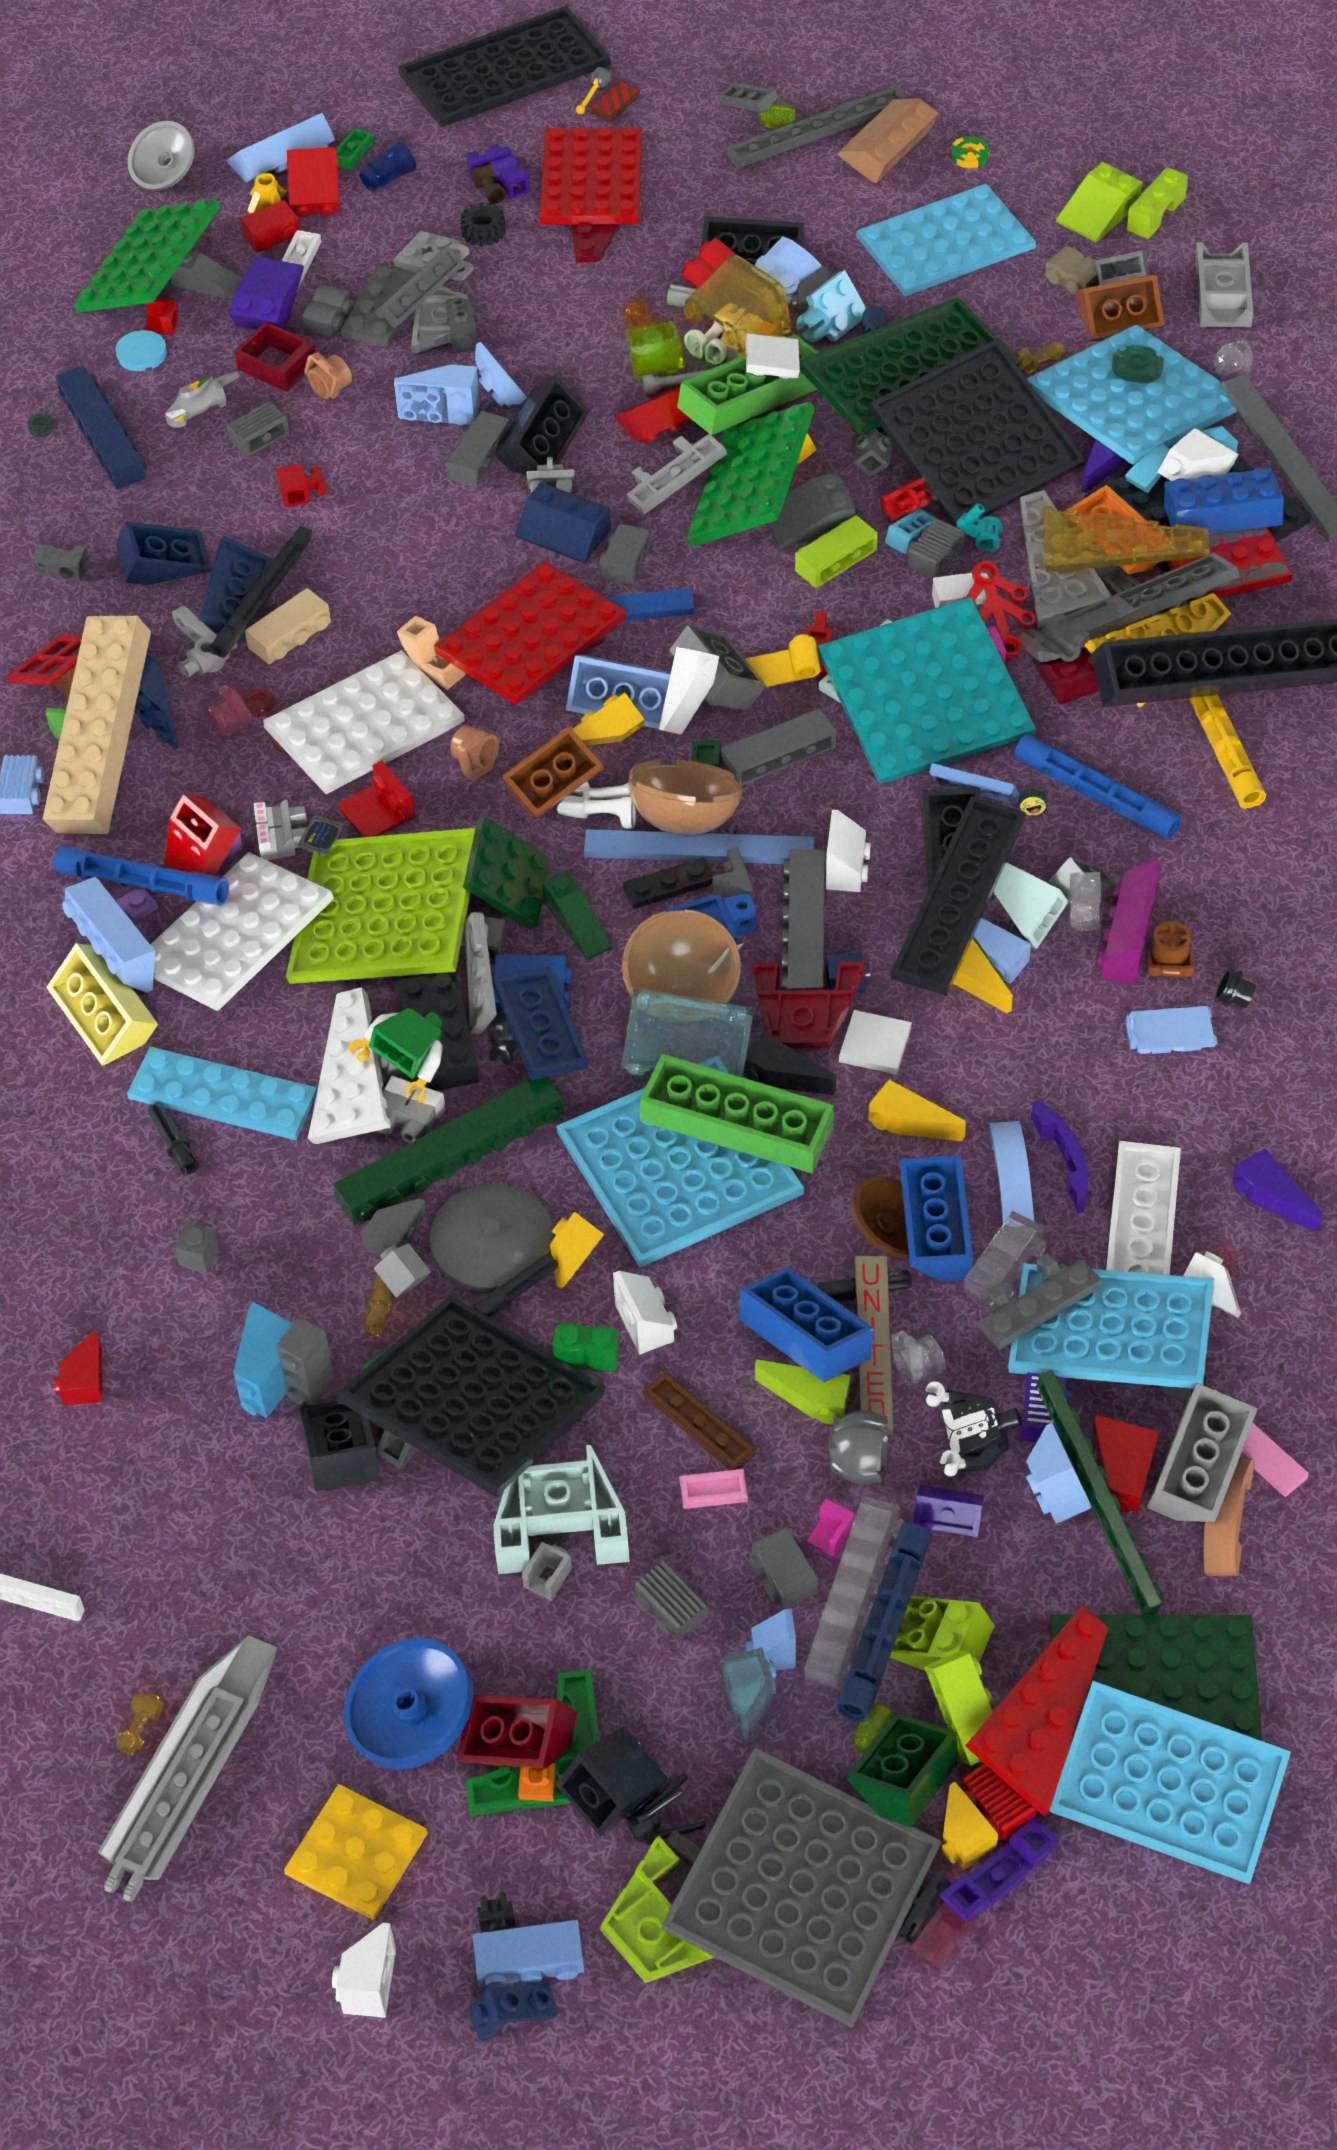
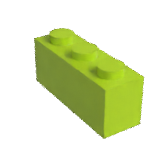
(835, 551)
(961, 1698)

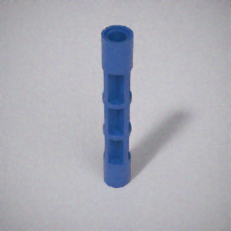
(1098, 786)
(157, 878)

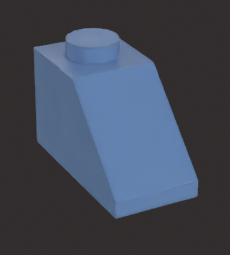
(777, 1639)

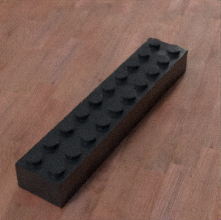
(1216, 662)

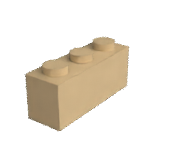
(288, 626)

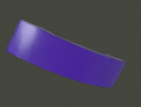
(1052, 1126)
(1001, 1872)

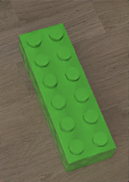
(732, 395)
(737, 1113)

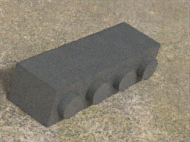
(779, 747)

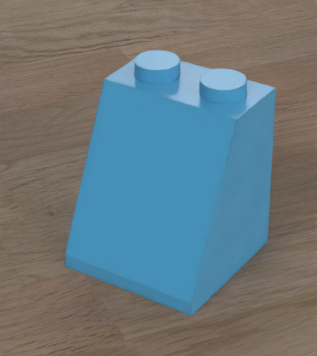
(258, 1362)

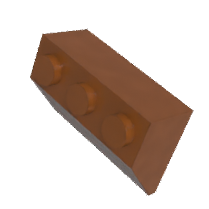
(1119, 306)
(551, 773)

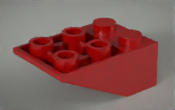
(198, 836)

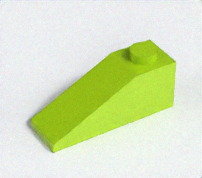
(804, 1390)

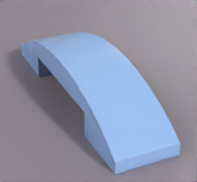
(1011, 1169)

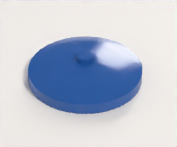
(408, 1703)

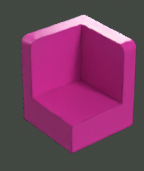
(833, 1528)

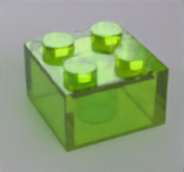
(654, 349)

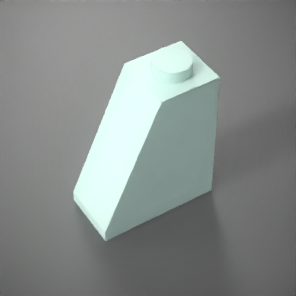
(1029, 902)

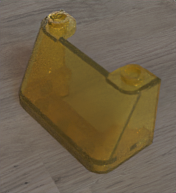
(741, 301)

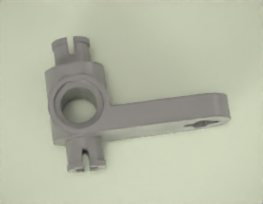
(199, 658)

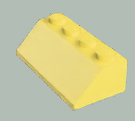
(100, 1005)

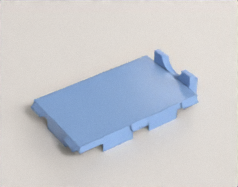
(1170, 1030)

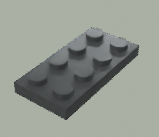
(362, 321)

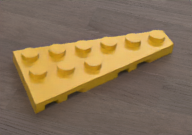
(1197, 616)

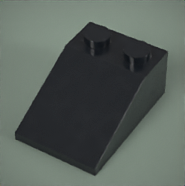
(338, 1446)

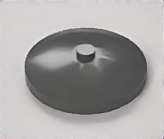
(489, 1235)

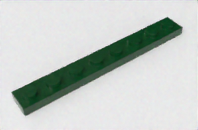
(1103, 1503)

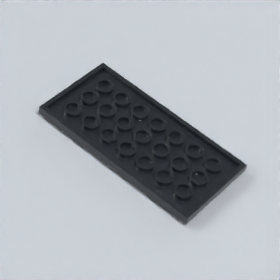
(503, 66)

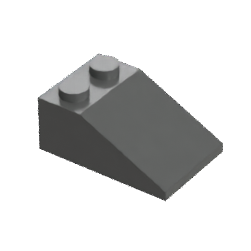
(812, 510)

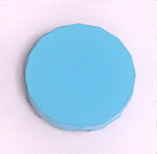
(141, 350)

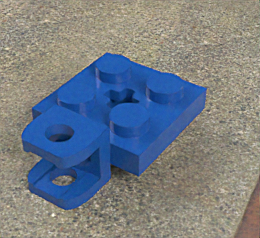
(725, 912)

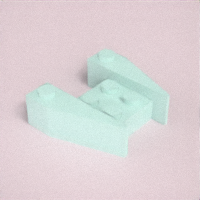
(560, 1501)

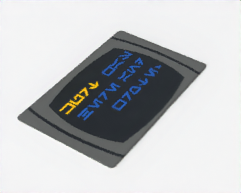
(320, 835)

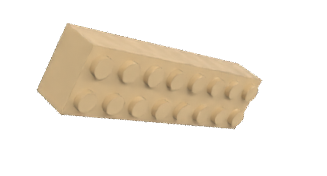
(97, 725)

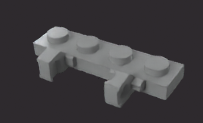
(677, 473)

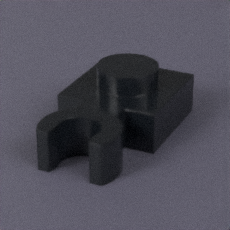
(496, 1914)

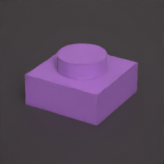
(137, 904)

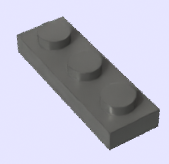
(748, 97)

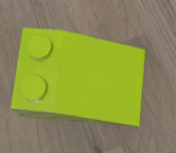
(1100, 202)

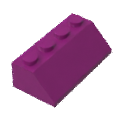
(1129, 923)

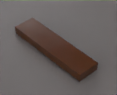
(699, 1422)

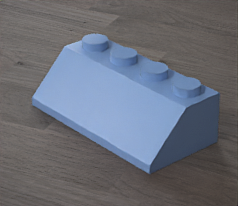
(272, 152)
(599, 679)
(111, 933)

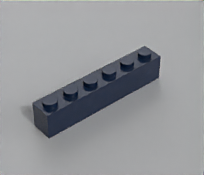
(100, 427)

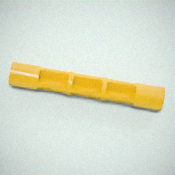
(1229, 751)

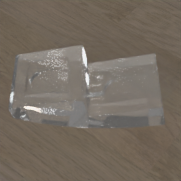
(1085, 901)

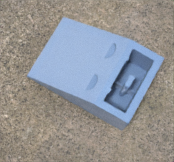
(439, 395)

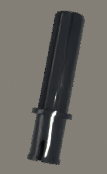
(177, 1146)
(516, 1286)
(846, 1288)

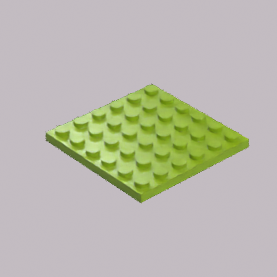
(392, 910)

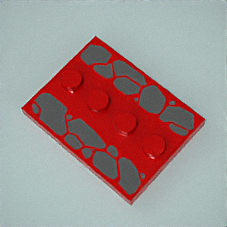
(1254, 555)

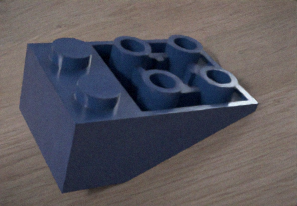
(153, 703)

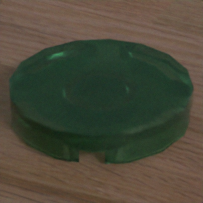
(1137, 364)

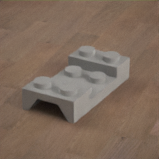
(1224, 287)

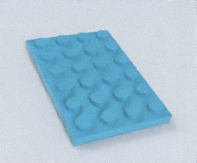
(945, 239)
(1124, 1332)
(1170, 1782)

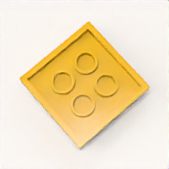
(356, 1851)

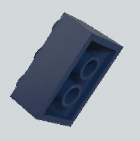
(563, 522)

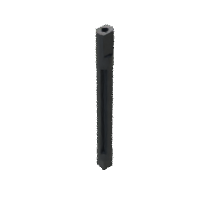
(260, 592)

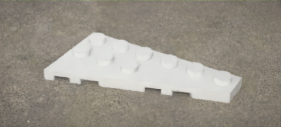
(348, 1090)

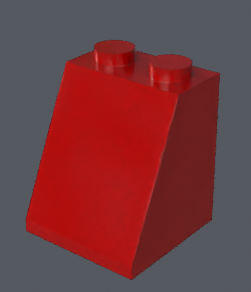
(314, 181)

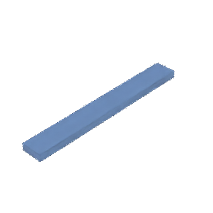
(710, 846)

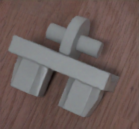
(551, 475)

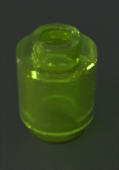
(778, 116)
(869, 1729)

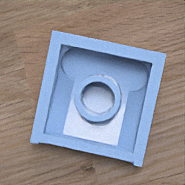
(788, 265)
(497, 378)

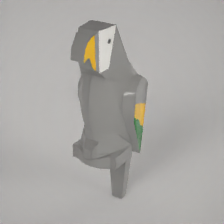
(198, 398)

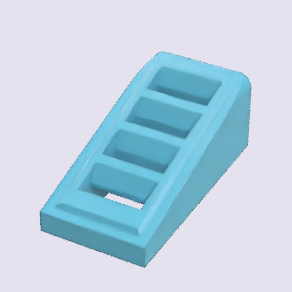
(902, 533)

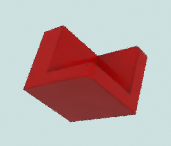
(162, 317)

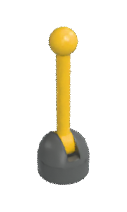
(600, 79)

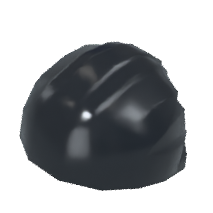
(501, 1039)

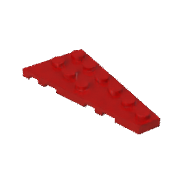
(1036, 1721)

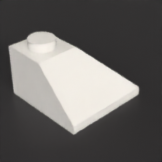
(1197, 456)

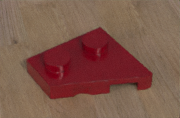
(592, 240)

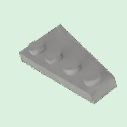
(479, 979)

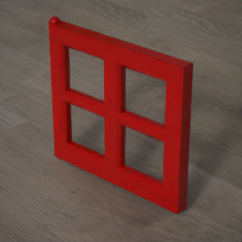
(39, 675)

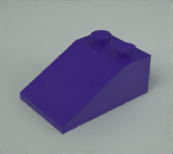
(266, 293)

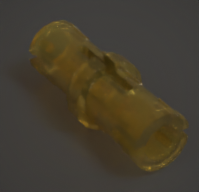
(378, 1306)

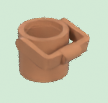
(328, 375)
(475, 749)

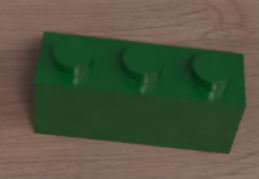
(905, 1768)

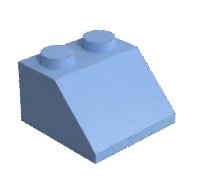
(1055, 1478)

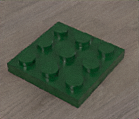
(506, 872)

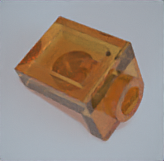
(637, 316)

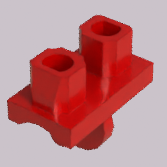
(904, 500)

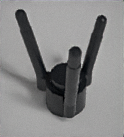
(644, 1820)

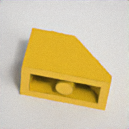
(572, 1245)
(966, 1831)

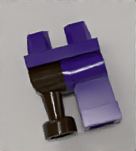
(500, 167)

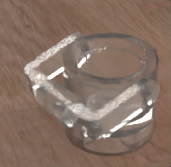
(916, 1358)

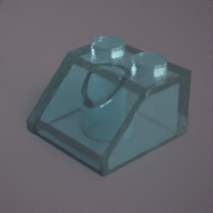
(749, 1690)

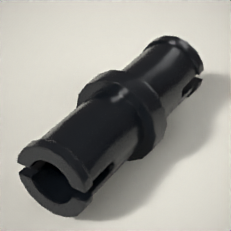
(923, 1908)

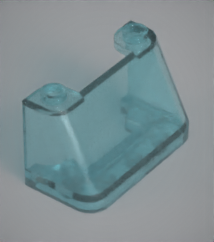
(686, 1029)

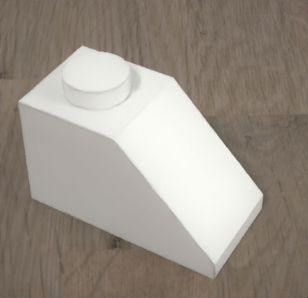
(1210, 1267)

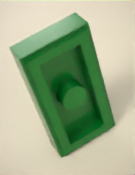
(354, 147)

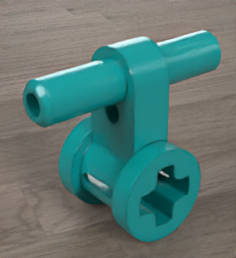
(981, 529)

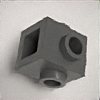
(872, 452)

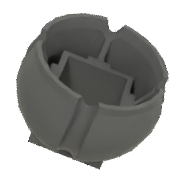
(859, 1447)

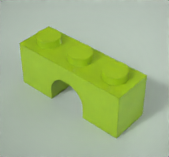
(1164, 193)

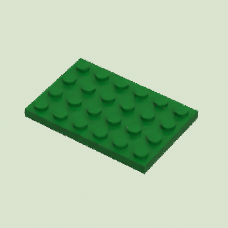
(146, 256)
(753, 477)

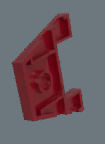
(806, 1016)

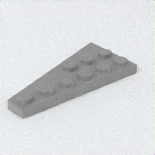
(1059, 590)

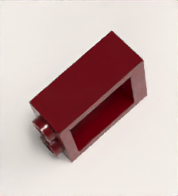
(289, 371)

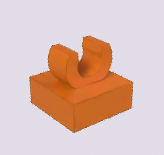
(537, 1783)

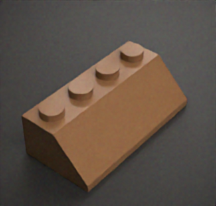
(889, 137)

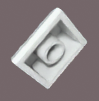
(846, 854)
(643, 1311)
(366, 1974)

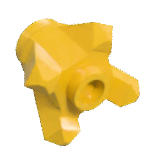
(265, 192)

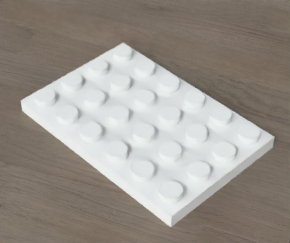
(363, 721)
(220, 948)

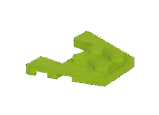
(637, 1921)

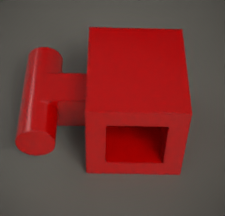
(295, 485)

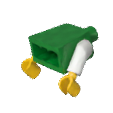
(407, 1043)

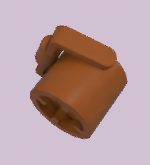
(1170, 951)

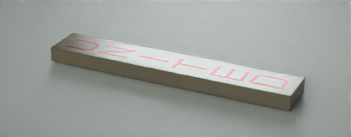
(873, 1308)

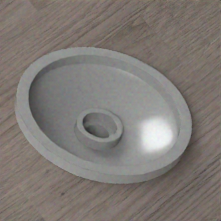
(161, 155)

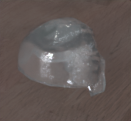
(1234, 360)

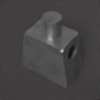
(1123, 267)

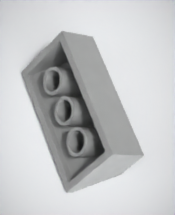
(1202, 1456)

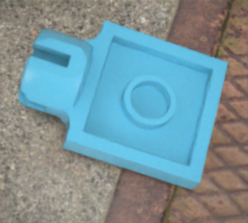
(831, 309)

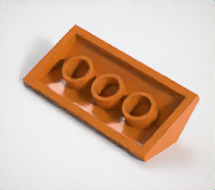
(1108, 502)

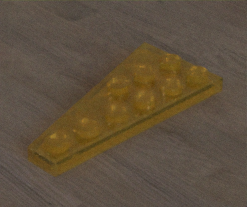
(1111, 540)

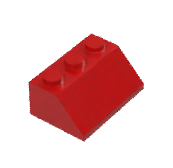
(653, 417)

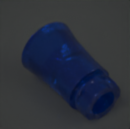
(388, 167)

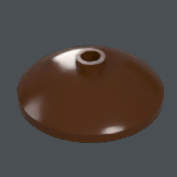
(880, 1214)

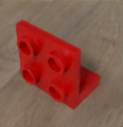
(379, 806)

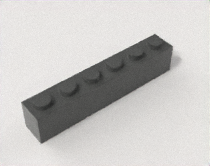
(805, 920)

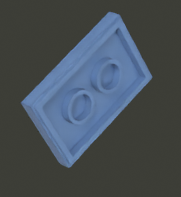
(988, 787)

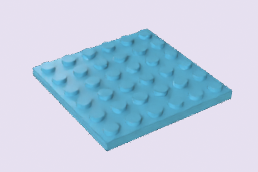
(1128, 414)
(666, 1185)

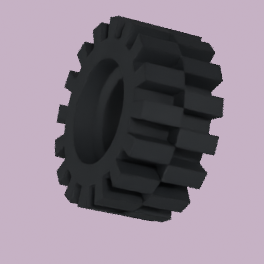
(483, 214)

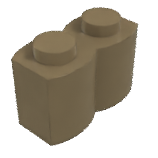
(1072, 270)

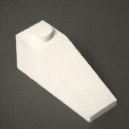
(688, 685)

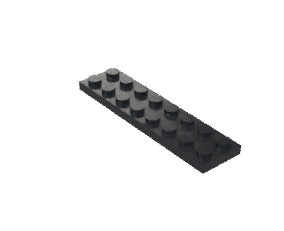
(958, 896)

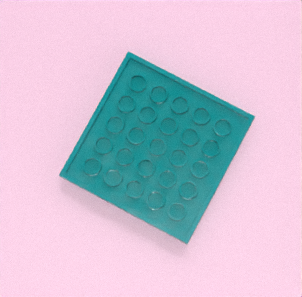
(925, 690)

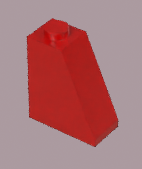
(1126, 1457)

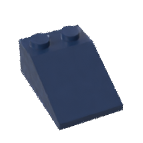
(160, 553)

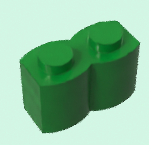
(591, 1347)

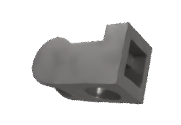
(61, 563)

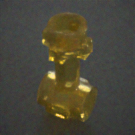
(1030, 361)
(145, 1707)

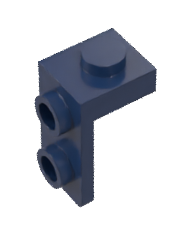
(511, 2004)

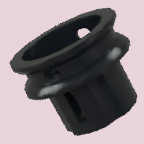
(1234, 989)

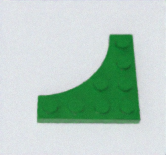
(499, 1789)

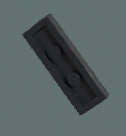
(668, 883)

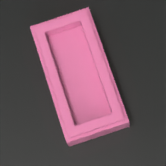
(713, 1488)

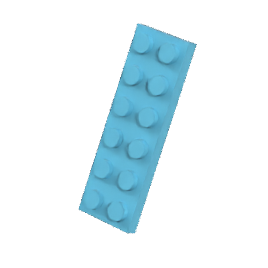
(223, 1093)

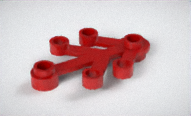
(998, 605)

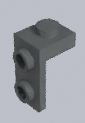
(461, 325)

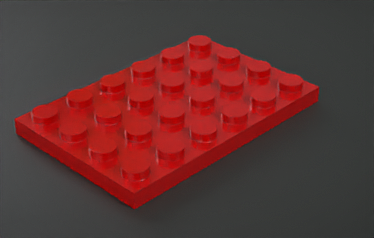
(591, 176)
(530, 632)

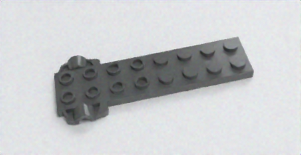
(1067, 635)

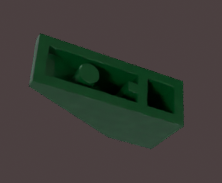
(575, 914)

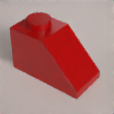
(82, 1374)

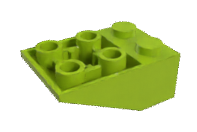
(939, 1629)

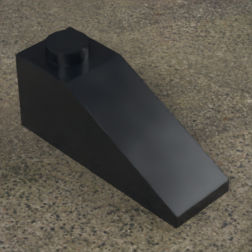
(784, 1068)

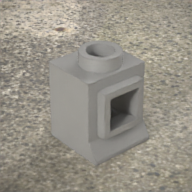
(552, 1557)

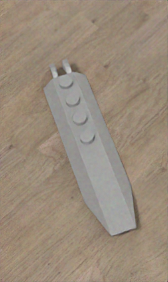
(186, 1765)

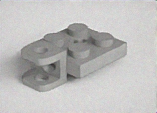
(425, 248)

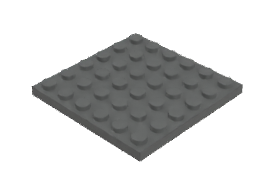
(801, 1887)

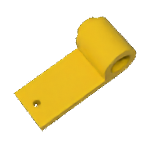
(788, 665)

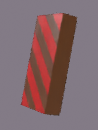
(615, 101)

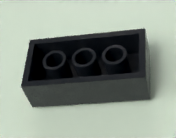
(442, 996)

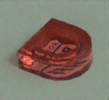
(259, 702)

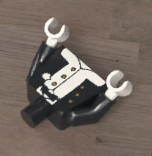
(973, 1428)

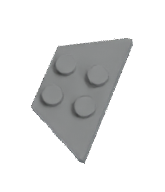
(431, 321)

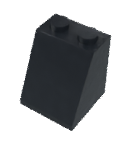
(611, 1780)

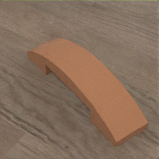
(1221, 1542)

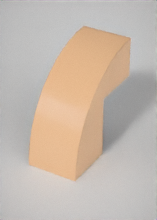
(418, 641)

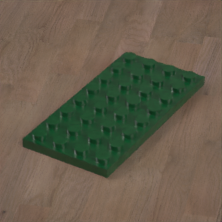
(893, 356)

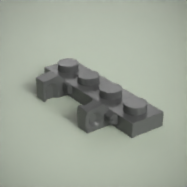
(1058, 1291)

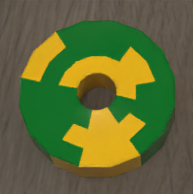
(970, 152)

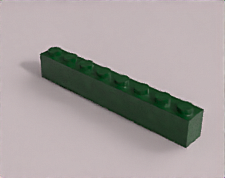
(448, 1149)

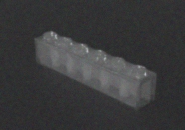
(853, 1592)

